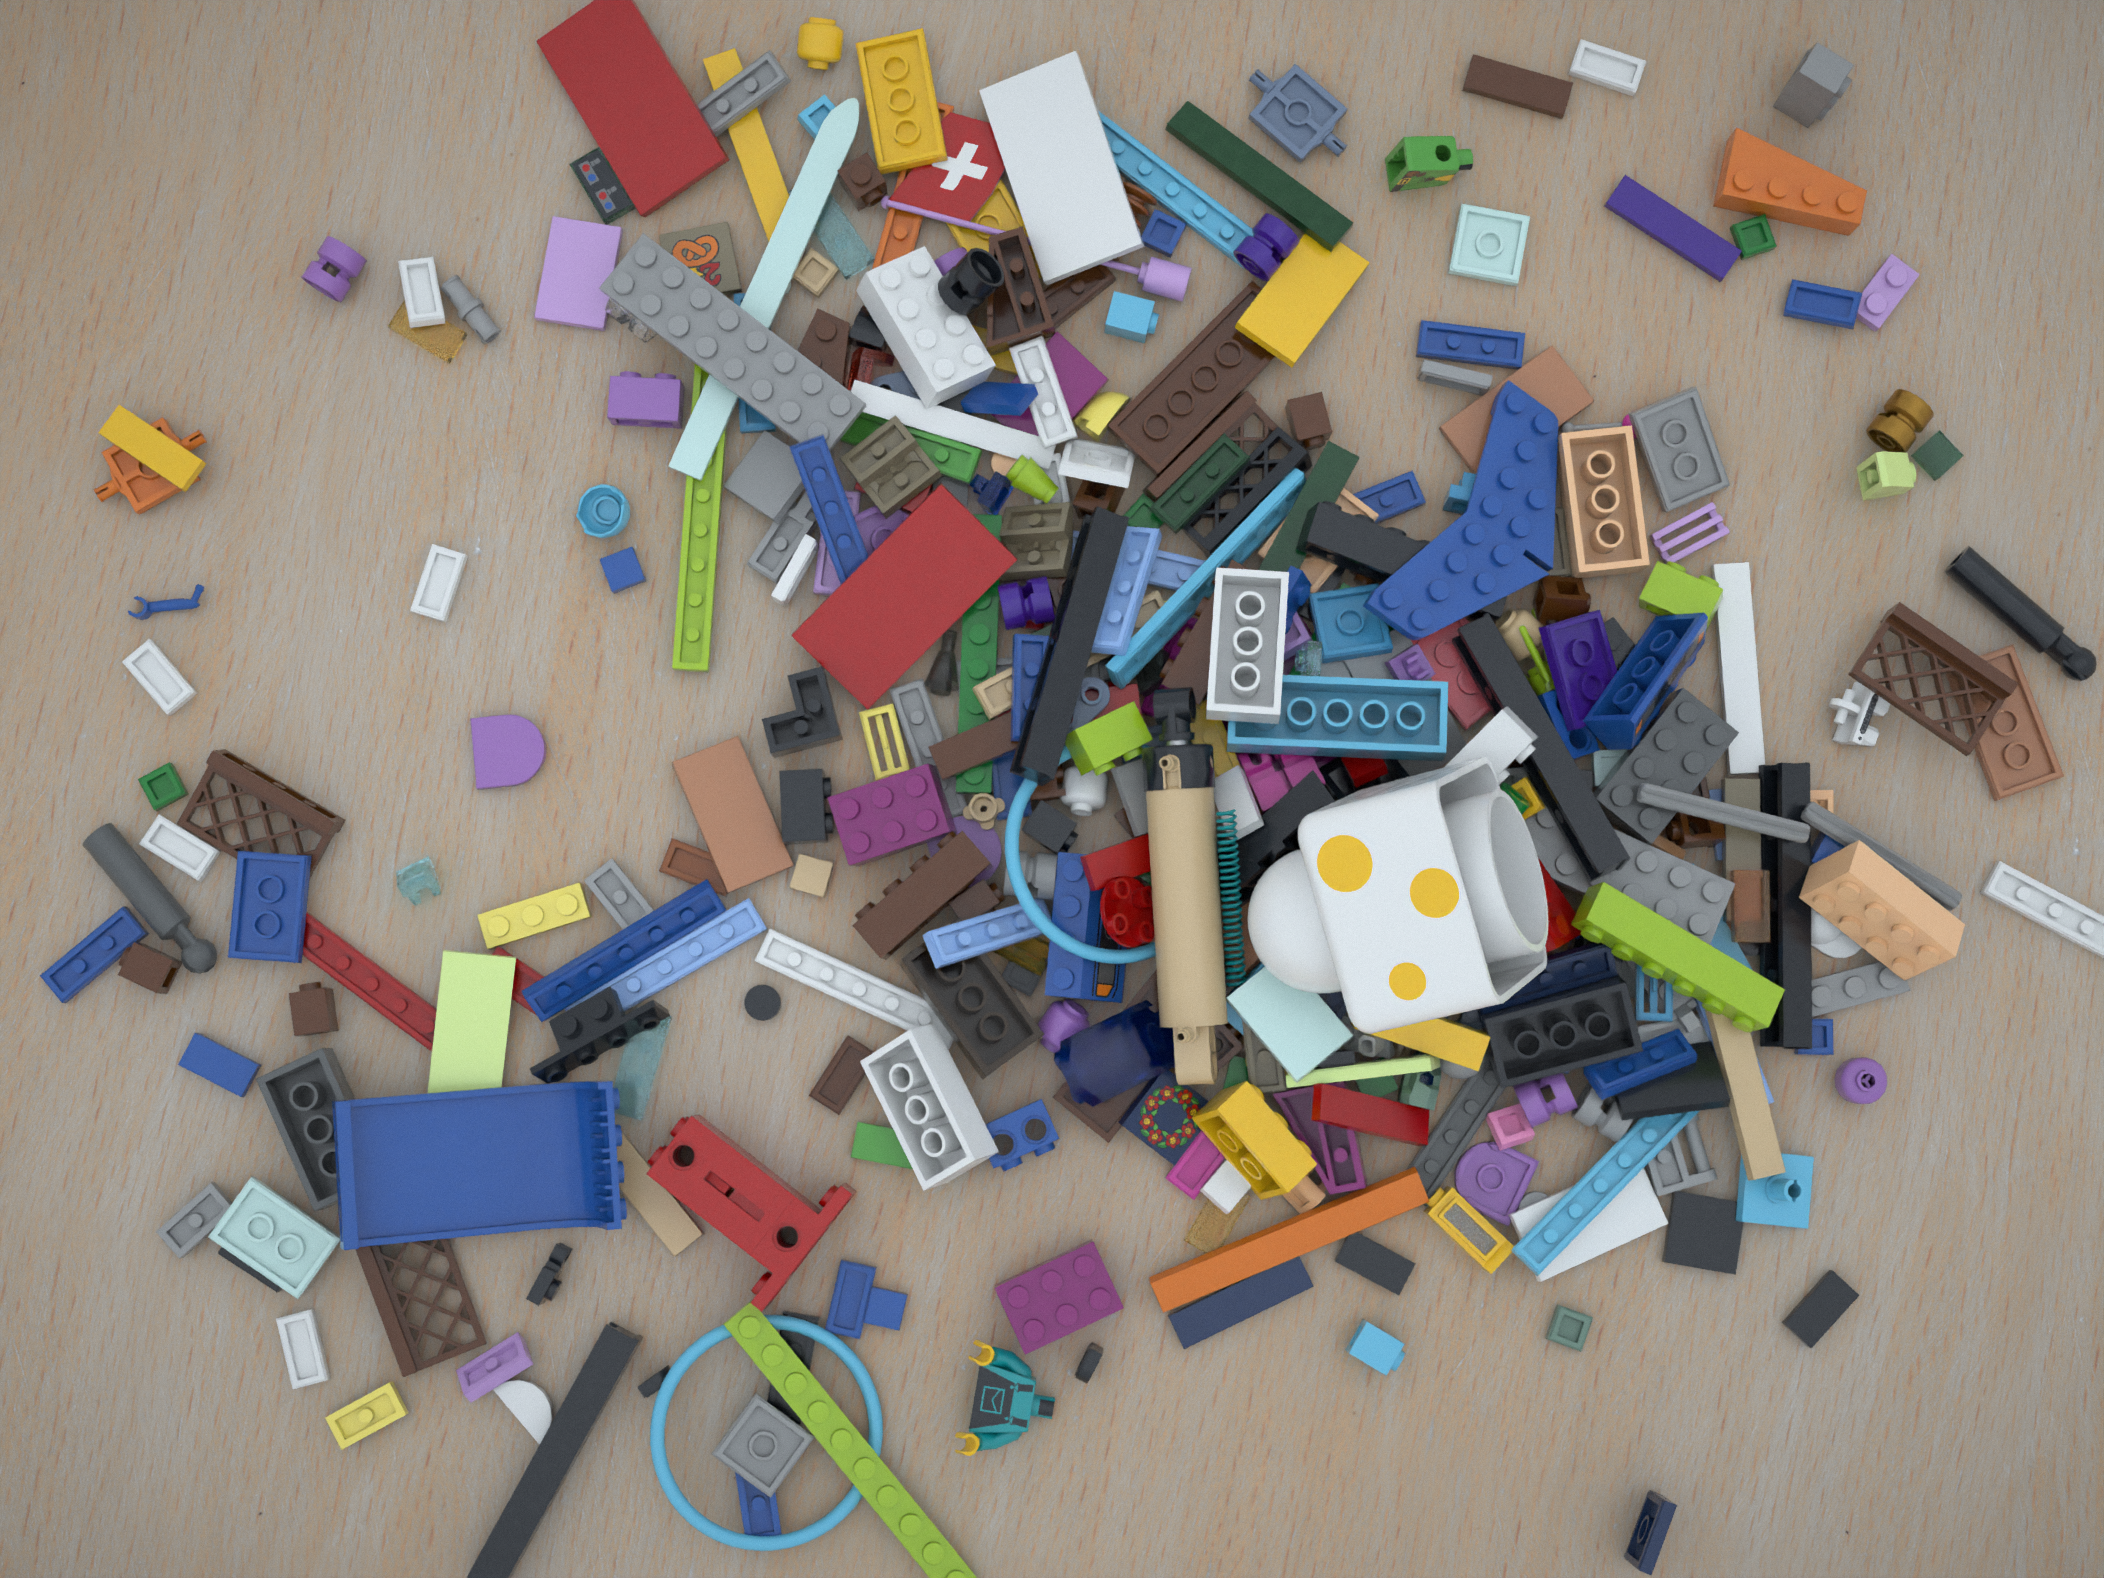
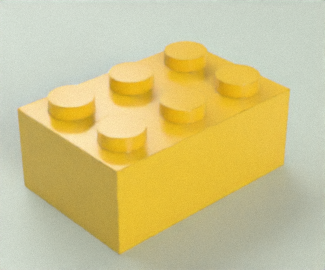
(1255, 1140)

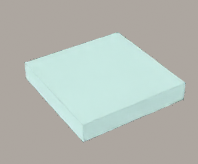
(1489, 244)

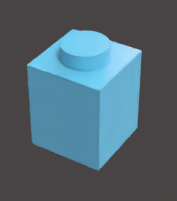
(1131, 317)
(1376, 1348)

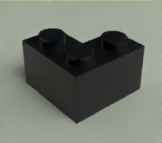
(811, 723)

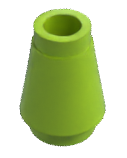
(1031, 479)

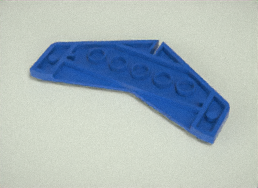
(1485, 548)

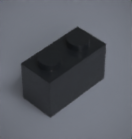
(804, 806)

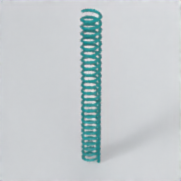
(1236, 898)

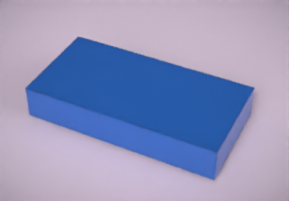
(1822, 304)
(999, 398)
(1007, 784)
(219, 1064)
(850, 1299)

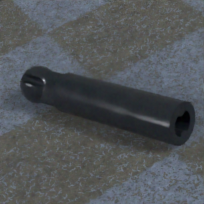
(2020, 614)

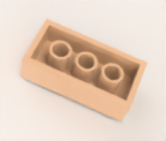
(1602, 502)
(1882, 910)

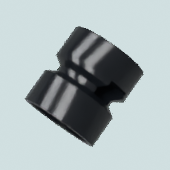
(970, 281)

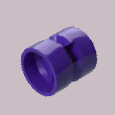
(1269, 243)
(1026, 603)

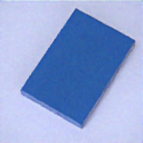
(269, 906)

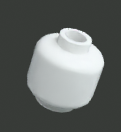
(1084, 792)

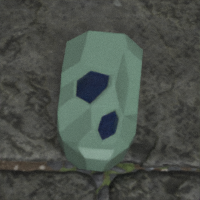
(1420, 1088)

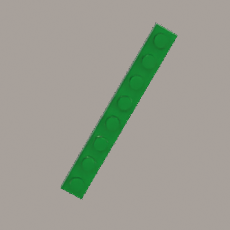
(978, 665)

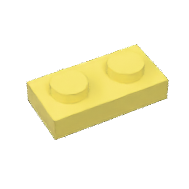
(367, 1415)

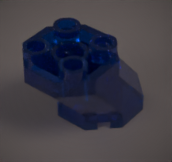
(1116, 1054)

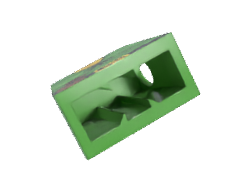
(1425, 162)

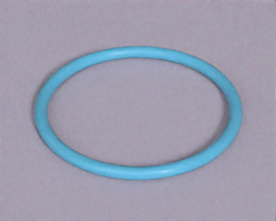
(1028, 903)
(661, 1464)

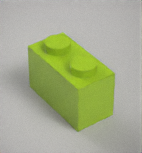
(1676, 592)
(1108, 738)

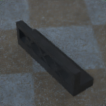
(1296, 458)

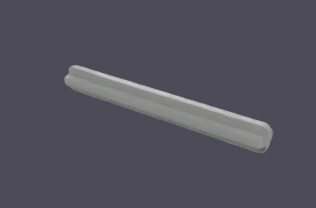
(1723, 812)
(1848, 834)

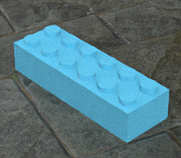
(1351, 720)

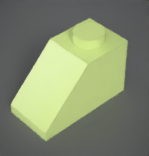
(1886, 475)

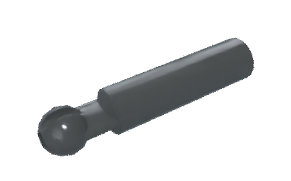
(149, 896)

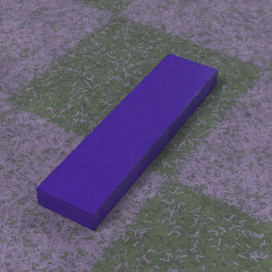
(1673, 228)

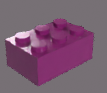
(892, 815)
(1058, 1296)

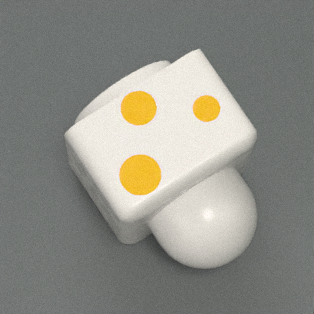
(1407, 900)

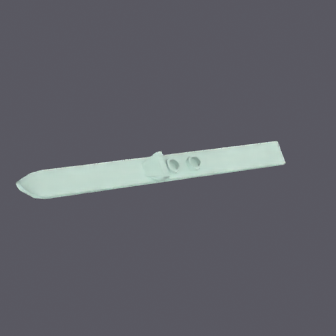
(772, 277)

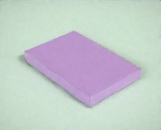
(574, 268)

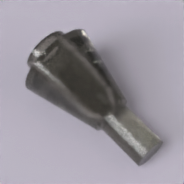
(943, 674)

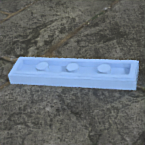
(1127, 590)
(982, 934)

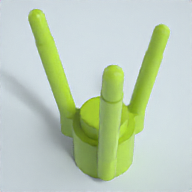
(1540, 675)

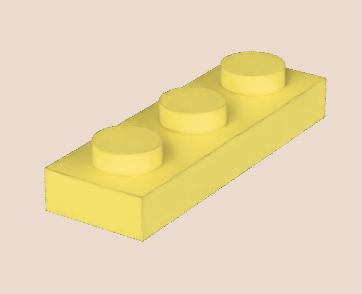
(534, 916)

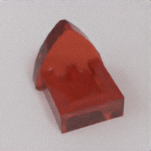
(863, 362)

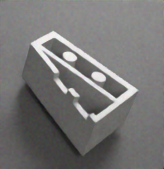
(1814, 86)

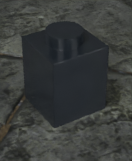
(1050, 828)

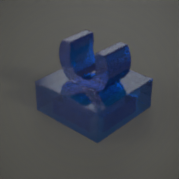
(991, 493)

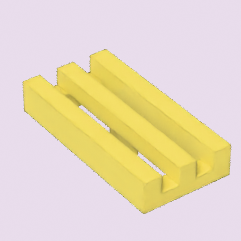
(877, 712)

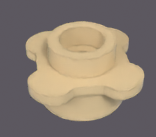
(987, 818)

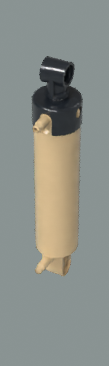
(1185, 887)

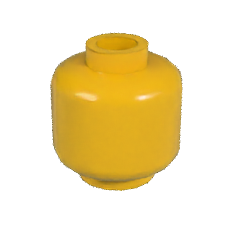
(820, 42)

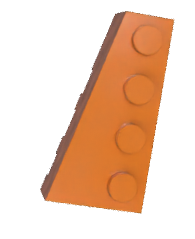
(1772, 182)

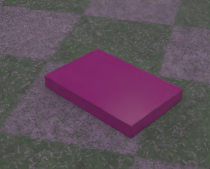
(1077, 379)

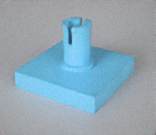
(1777, 1198)

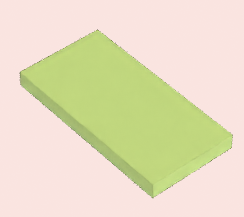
(471, 1021)
(1368, 1069)

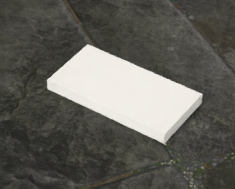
(1625, 1218)

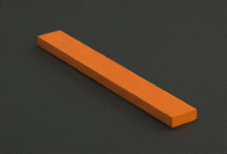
(1289, 1239)

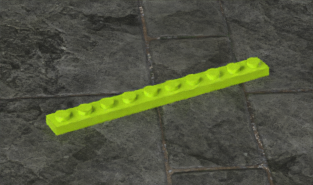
(699, 557)
(845, 1444)

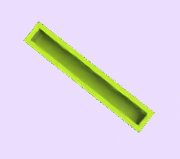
(1677, 957)

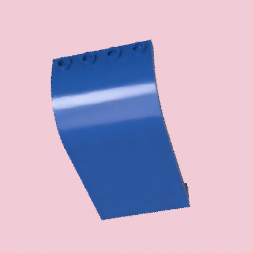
(477, 1162)

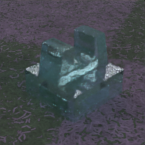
(416, 877)

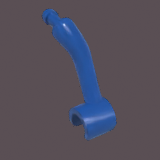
(168, 605)

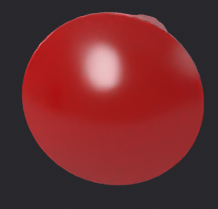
(1127, 911)

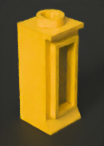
(1468, 1228)

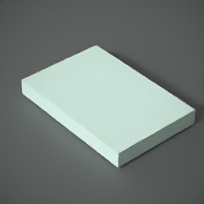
(1289, 1022)
(275, 1237)

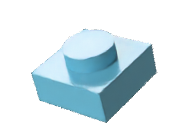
(815, 114)

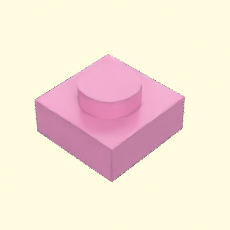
(1510, 1126)

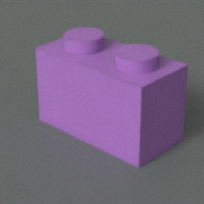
(646, 400)

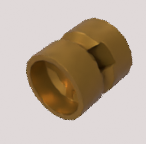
(1902, 418)

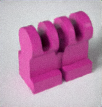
(1271, 786)

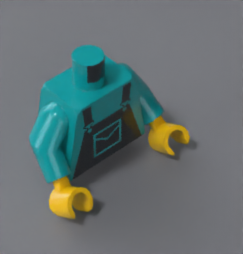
(1002, 1400)

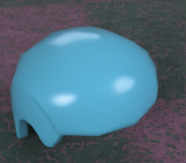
(603, 511)

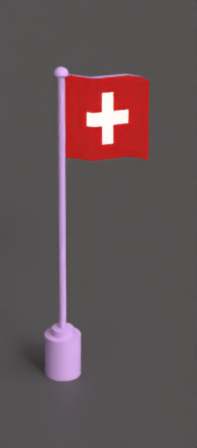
(961, 185)

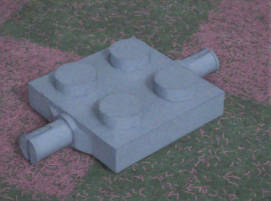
(1297, 113)

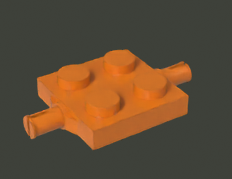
(137, 481)

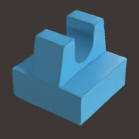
(1458, 495)

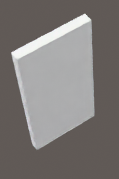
(1061, 168)

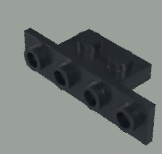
(594, 1029)

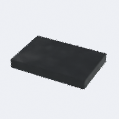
(1683, 1090)

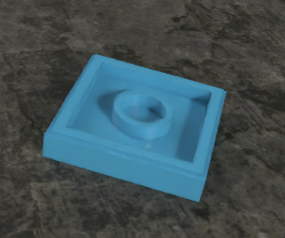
(1346, 626)

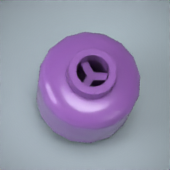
(1061, 1022)
(1849, 1080)

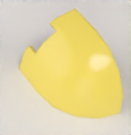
(1099, 413)

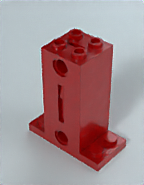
(745, 1200)

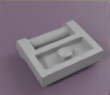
(1668, 1167)

